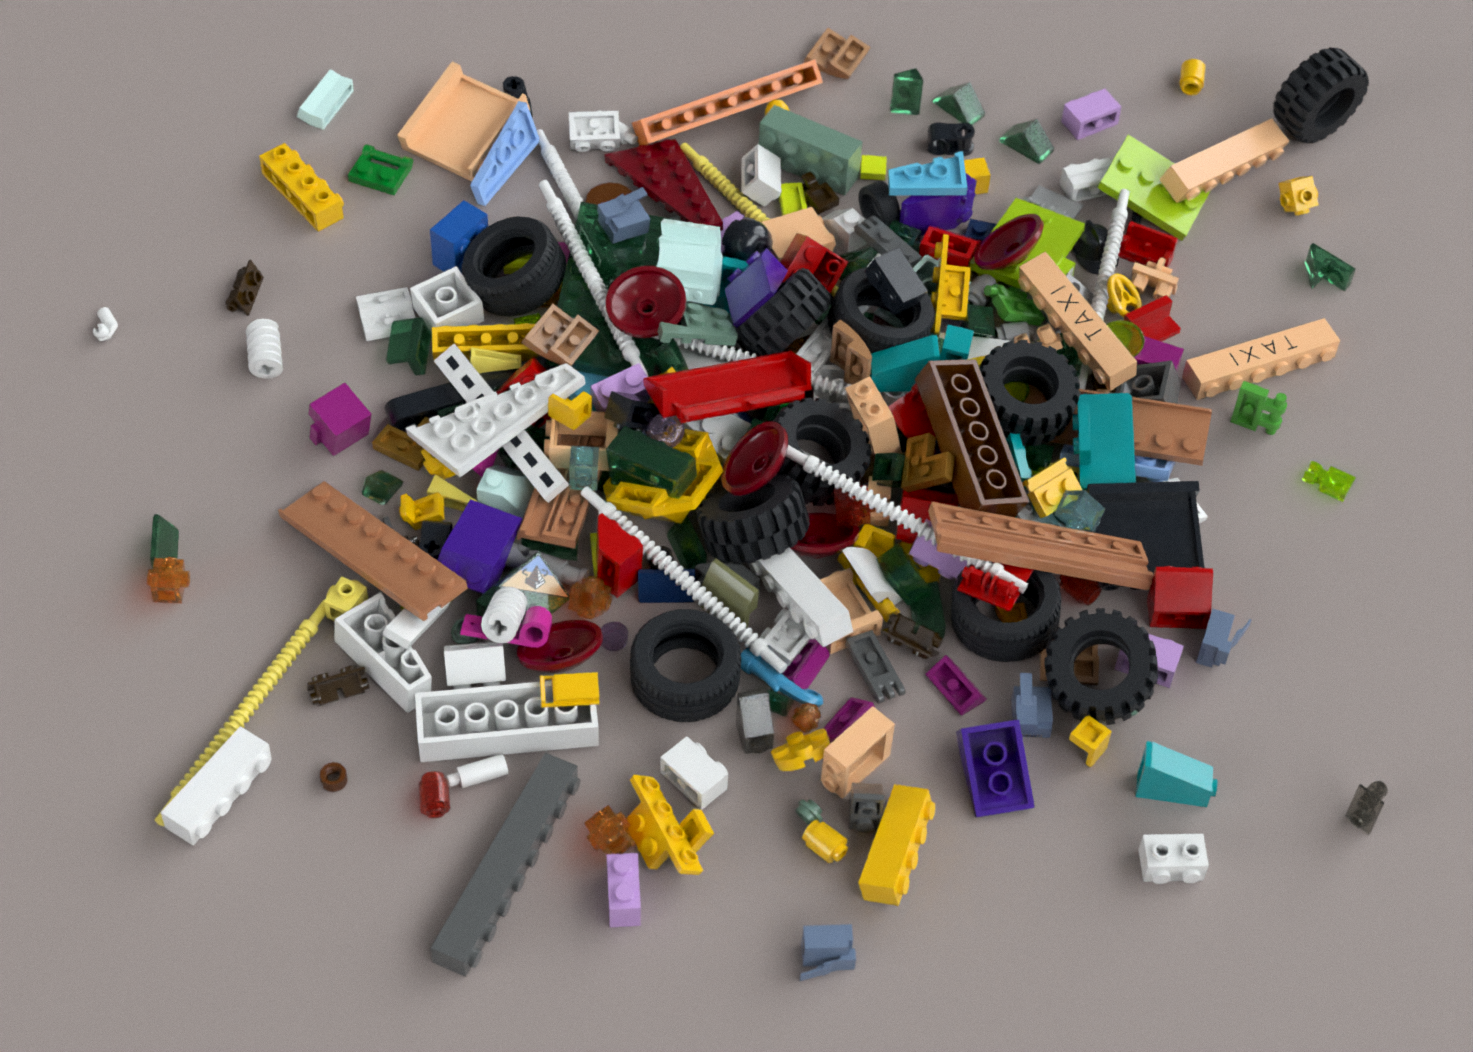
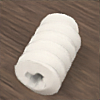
(264, 348)
(504, 614)

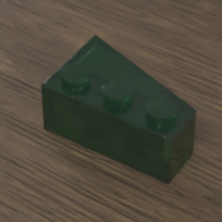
(649, 463)

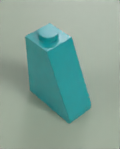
(898, 366)
(1174, 777)

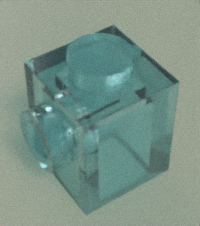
(583, 467)
(1079, 510)

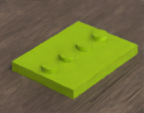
(1139, 171)
(1057, 239)

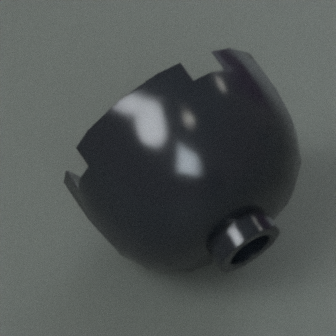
(745, 238)

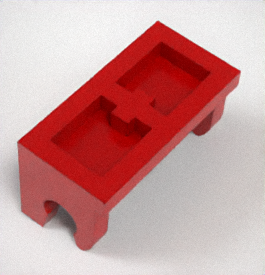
(1146, 244)

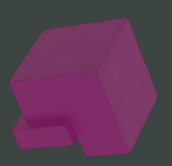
(338, 419)

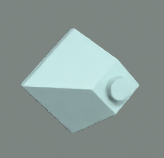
(505, 490)

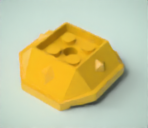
(655, 502)

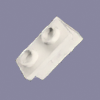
(594, 130)
(786, 637)

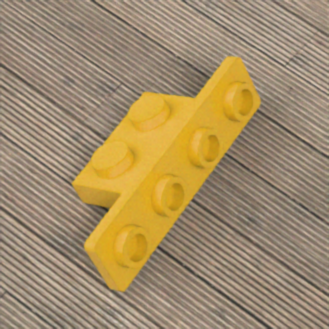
(951, 288)
(658, 831)

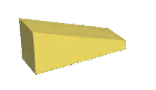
(491, 361)
(452, 496)

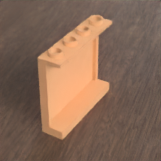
(458, 122)

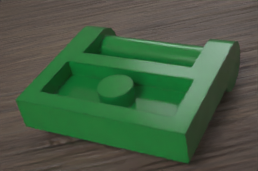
(380, 176)

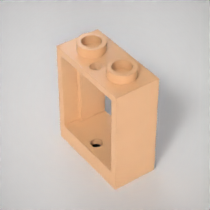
(874, 415)
(594, 426)
(857, 752)

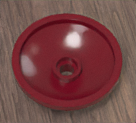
(1009, 243)
(644, 290)
(755, 459)
(824, 537)
(566, 648)

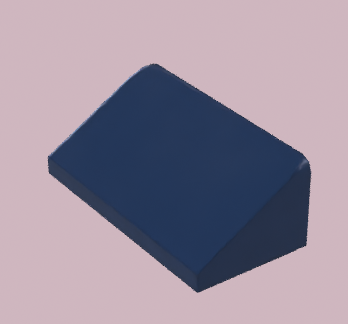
(659, 588)

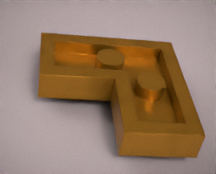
(400, 446)
(922, 467)

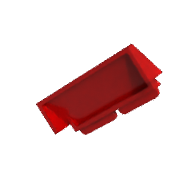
(730, 386)

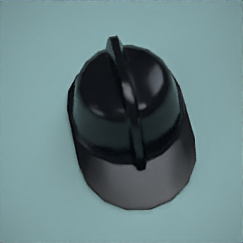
(1091, 247)

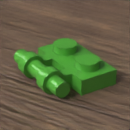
(1013, 305)
(1250, 406)

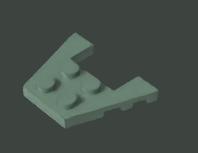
(701, 322)

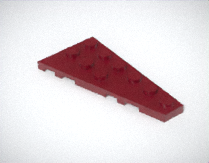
(667, 178)

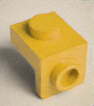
(425, 508)
(696, 829)

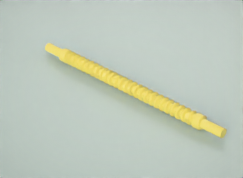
(728, 189)
(308, 629)

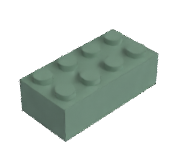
(811, 147)

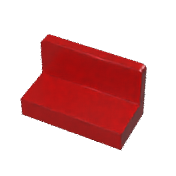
(1155, 319)

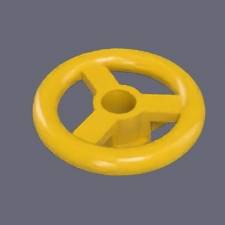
(1119, 297)

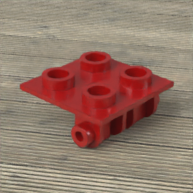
(911, 414)
(994, 591)

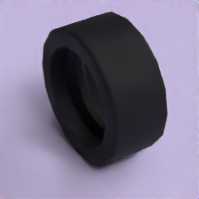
(876, 201)

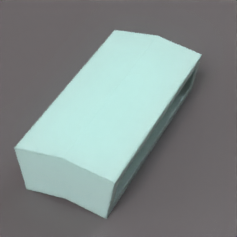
(326, 100)

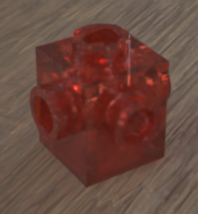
(849, 511)

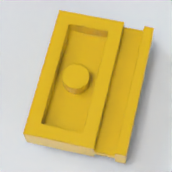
(1049, 485)

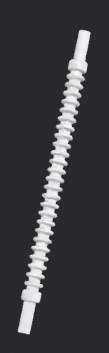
(560, 174)
(1107, 266)
(589, 272)
(732, 354)
(811, 464)
(757, 645)

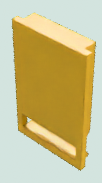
(571, 689)

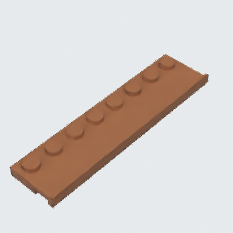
(1159, 427)
(565, 514)
(1040, 546)
(374, 550)

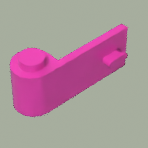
(531, 633)

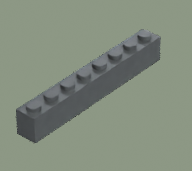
(505, 865)

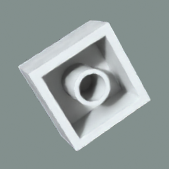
(447, 301)

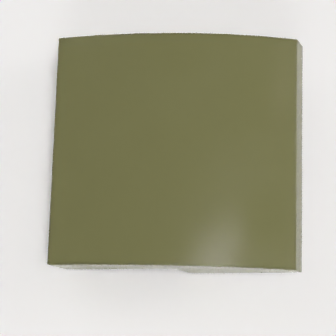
(731, 590)

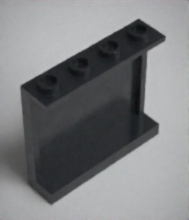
(1156, 515)

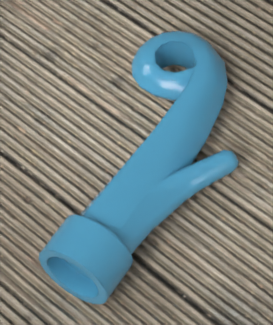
(777, 681)

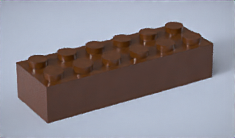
(970, 430)

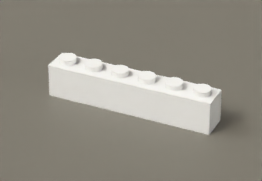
(804, 596)

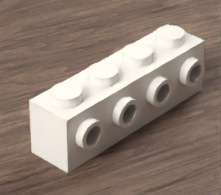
(216, 786)

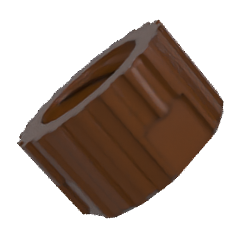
(331, 768)

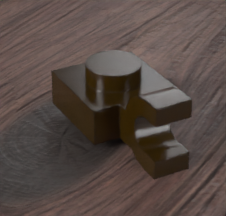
(819, 196)

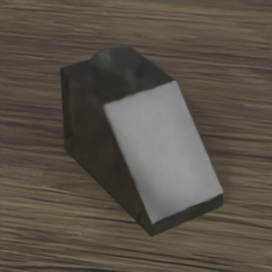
(754, 721)

